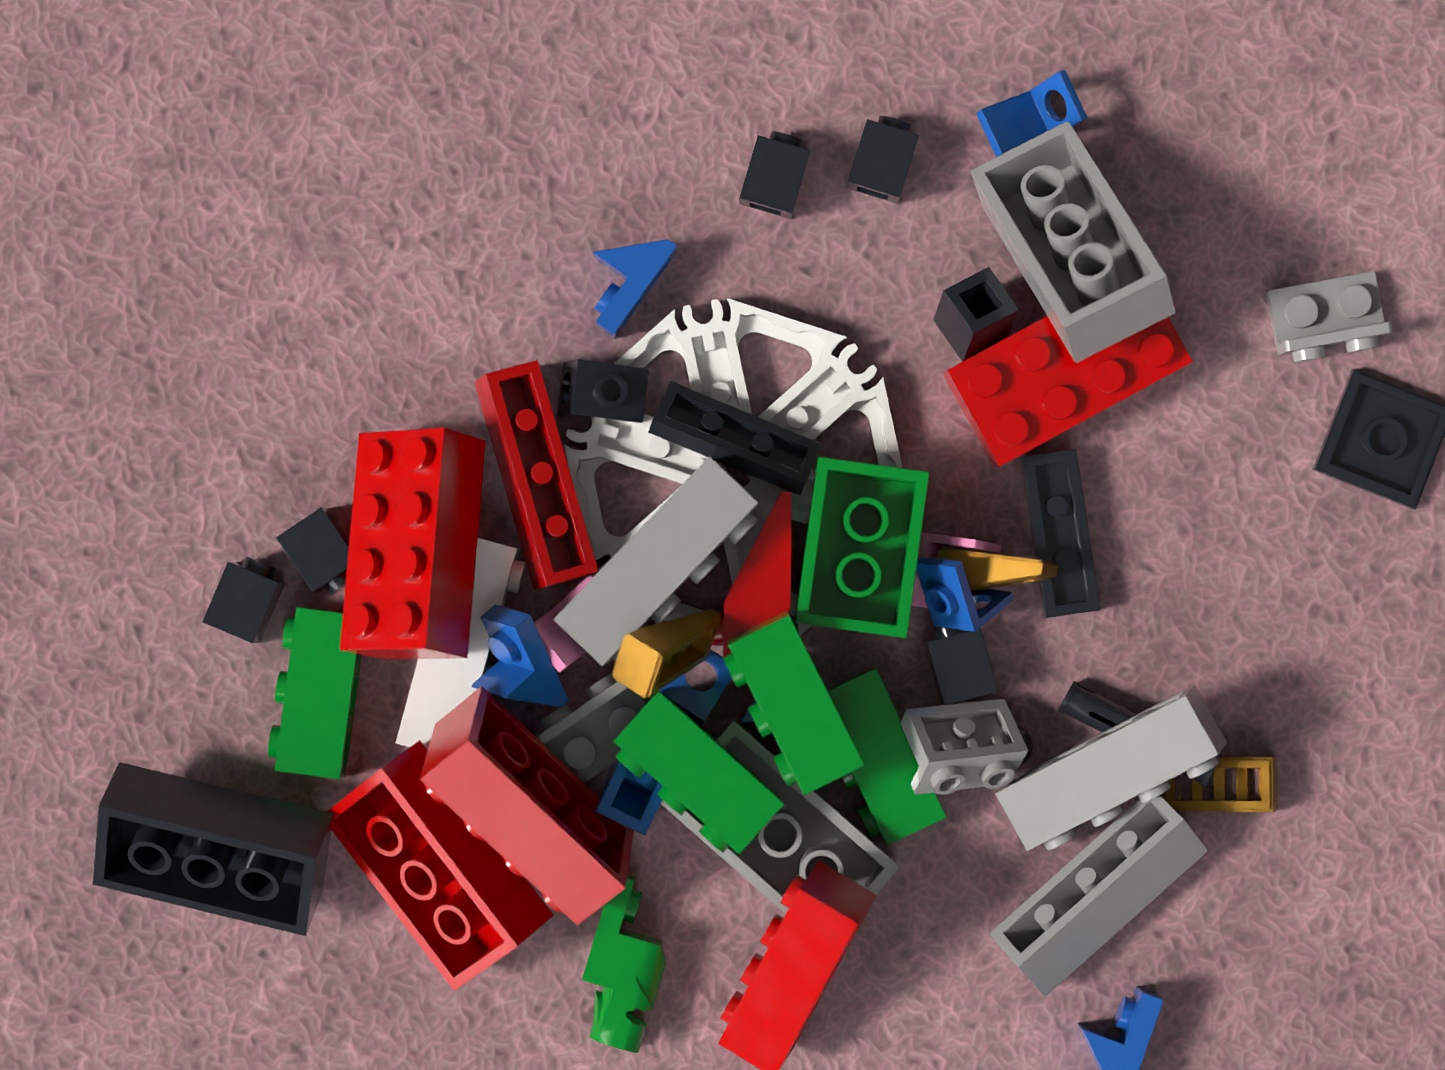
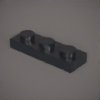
(735, 438)
(1060, 532)

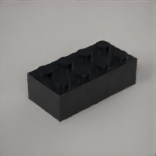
(211, 848)

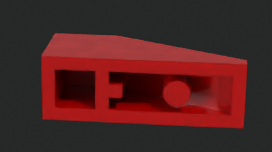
(764, 579)

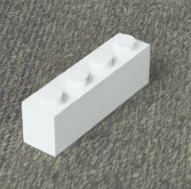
(445, 683)

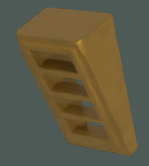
(995, 570)
(664, 651)
(1267, 788)

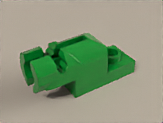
(628, 970)

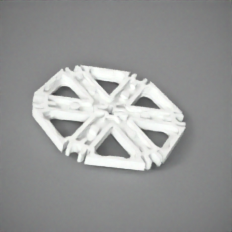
(717, 372)

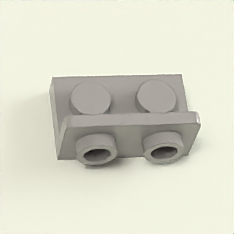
(1327, 314)
(587, 735)
(963, 746)

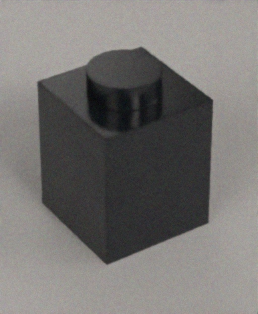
(883, 159)
(775, 174)
(975, 314)
(318, 551)
(244, 600)
(960, 665)

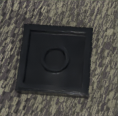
(1382, 439)

